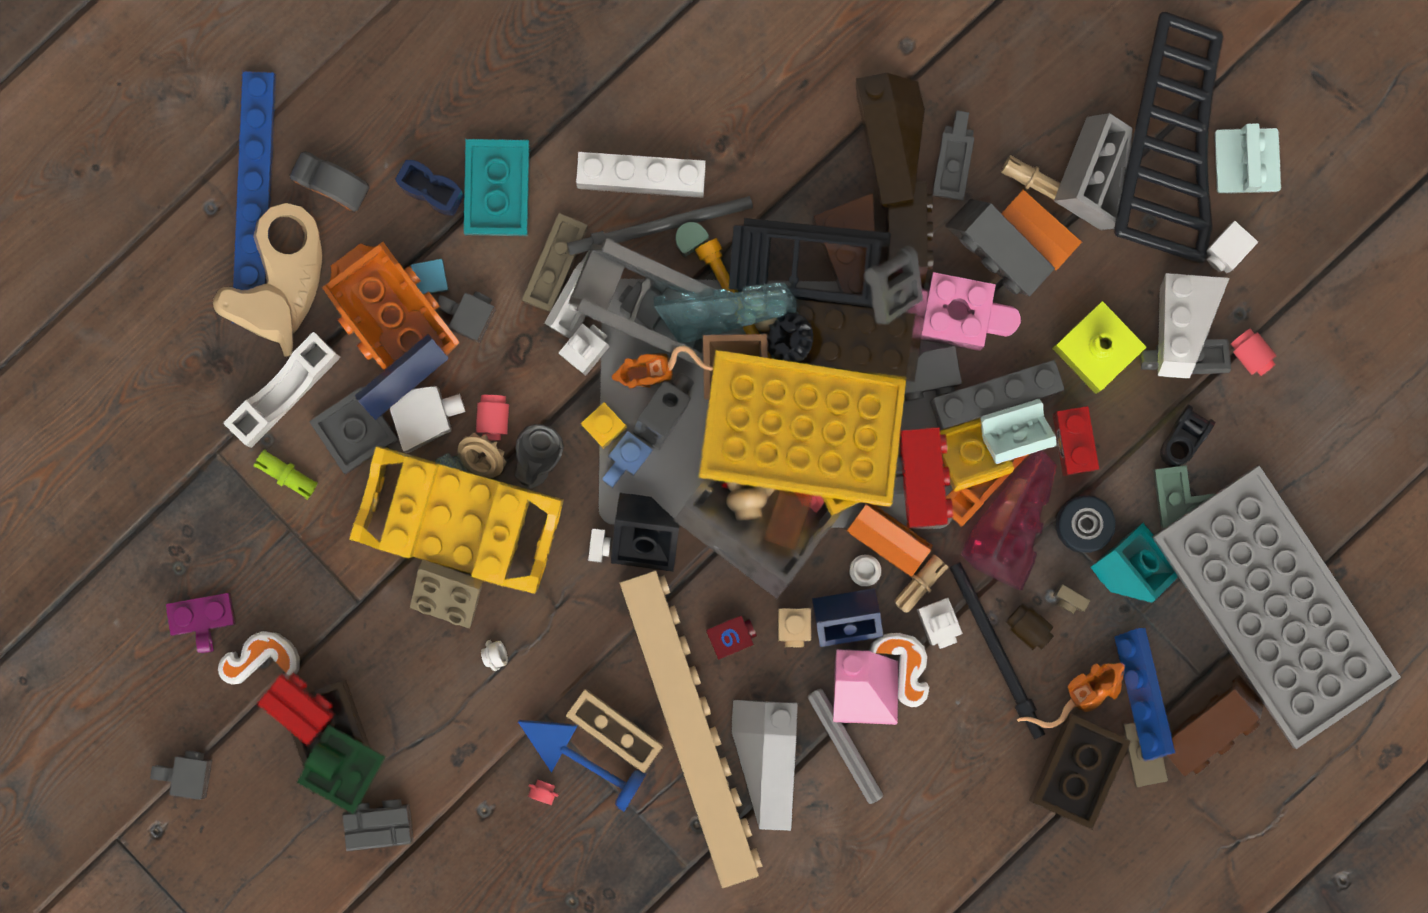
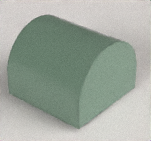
(689, 237)

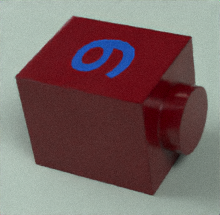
(731, 636)

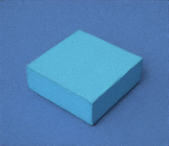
(431, 275)

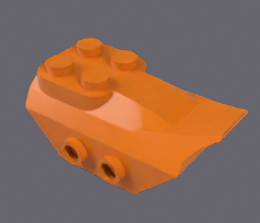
(384, 305)

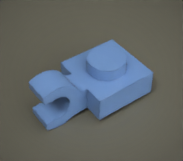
(628, 456)

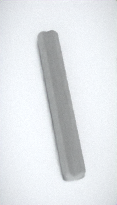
(845, 747)

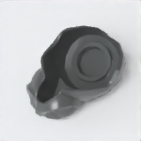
(537, 454)

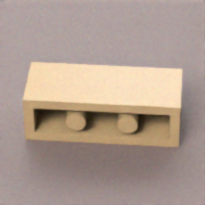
(614, 730)

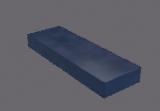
(401, 377)

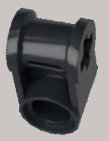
(1189, 432)

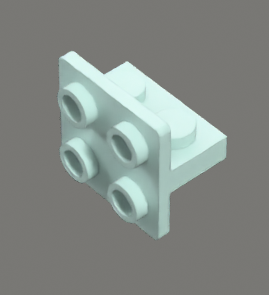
(1247, 160)

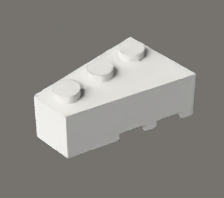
(1185, 318)

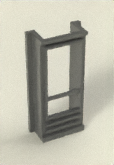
(600, 278)

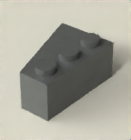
(1000, 247)

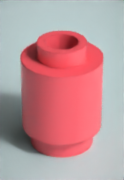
(1254, 352)
(492, 417)

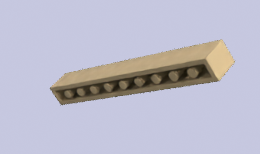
(689, 728)

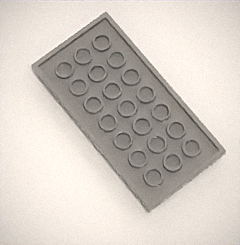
(1276, 607)

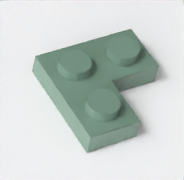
(1174, 494)

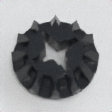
(800, 341)

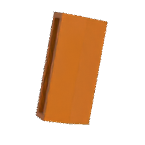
(1041, 229)
(889, 538)

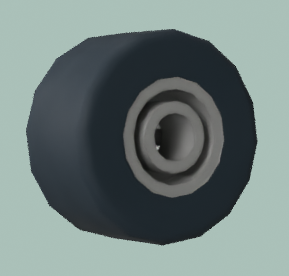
(1076, 529)

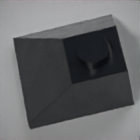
(644, 534)

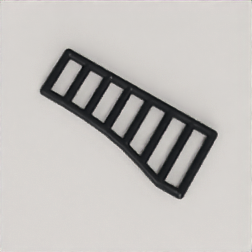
(1199, 126)

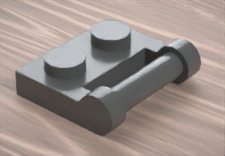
(900, 293)

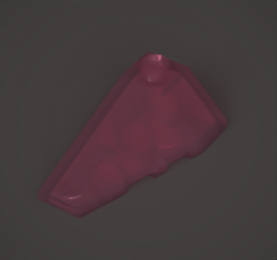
(1007, 531)

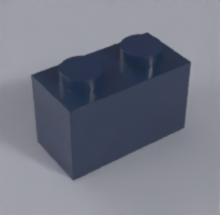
(847, 617)

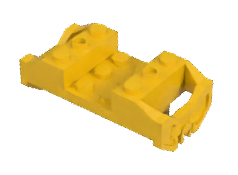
(455, 519)

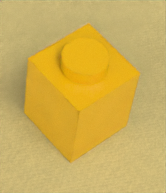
(603, 425)

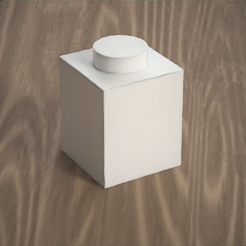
(1230, 248)

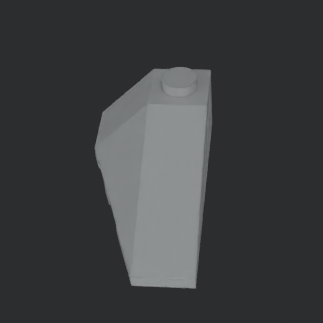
(766, 749)

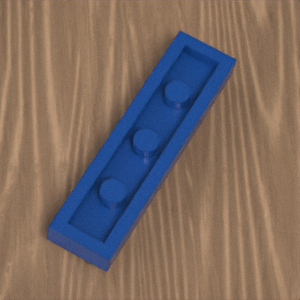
(1144, 694)

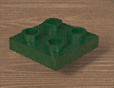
(341, 769)

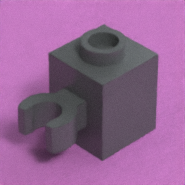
(647, 314)
(470, 316)
(187, 777)

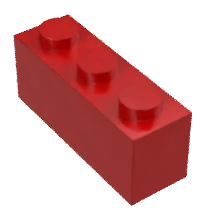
(925, 477)

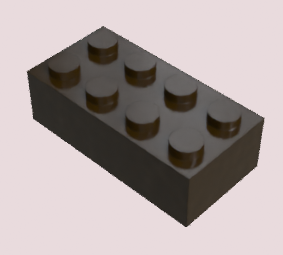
(853, 341)

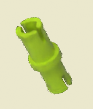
(285, 474)

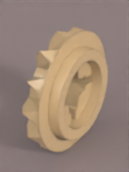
(486, 466)

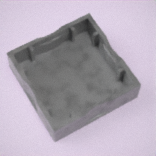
(743, 541)

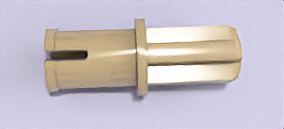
(1030, 177)
(920, 583)

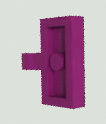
(200, 616)

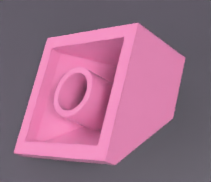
(865, 688)

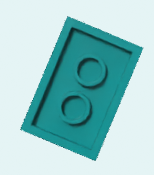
(496, 187)

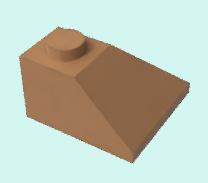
(742, 344)

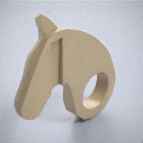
(292, 282)

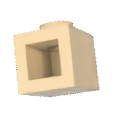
(794, 626)

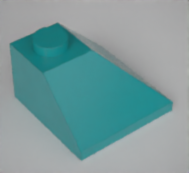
(1135, 567)

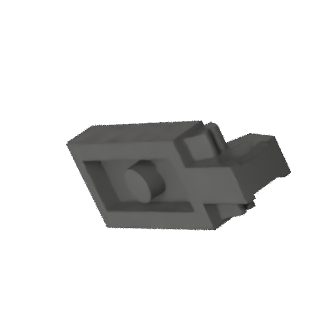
(954, 159)
(1212, 359)

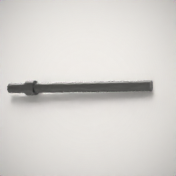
(661, 224)

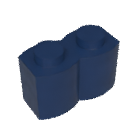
(437, 190)

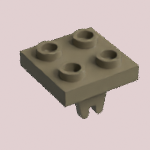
(446, 594)

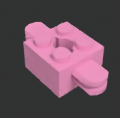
(963, 312)

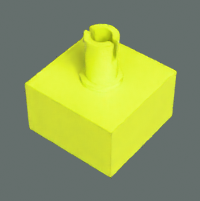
(1099, 347)

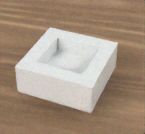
(599, 545)

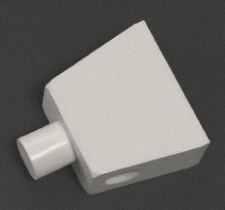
(424, 416)

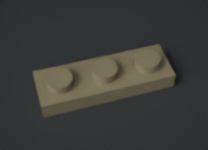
(554, 263)

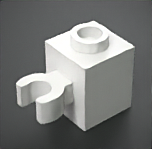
(585, 348)
(940, 623)

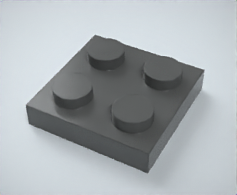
(352, 432)

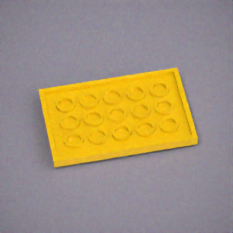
(802, 428)

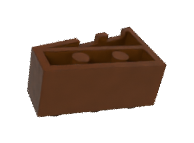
(845, 260)
(1215, 727)

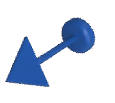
(551, 741)

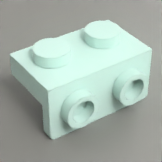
(1017, 431)

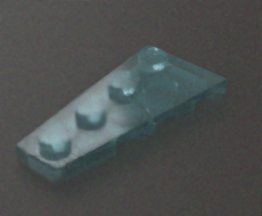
(724, 310)

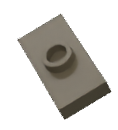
(1143, 771)

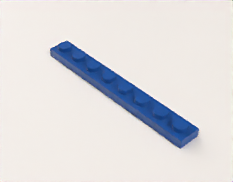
(253, 174)

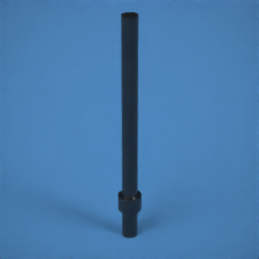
(1025, 707)

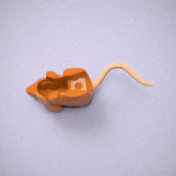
(651, 368)
(1088, 691)

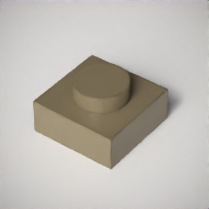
(1070, 600)

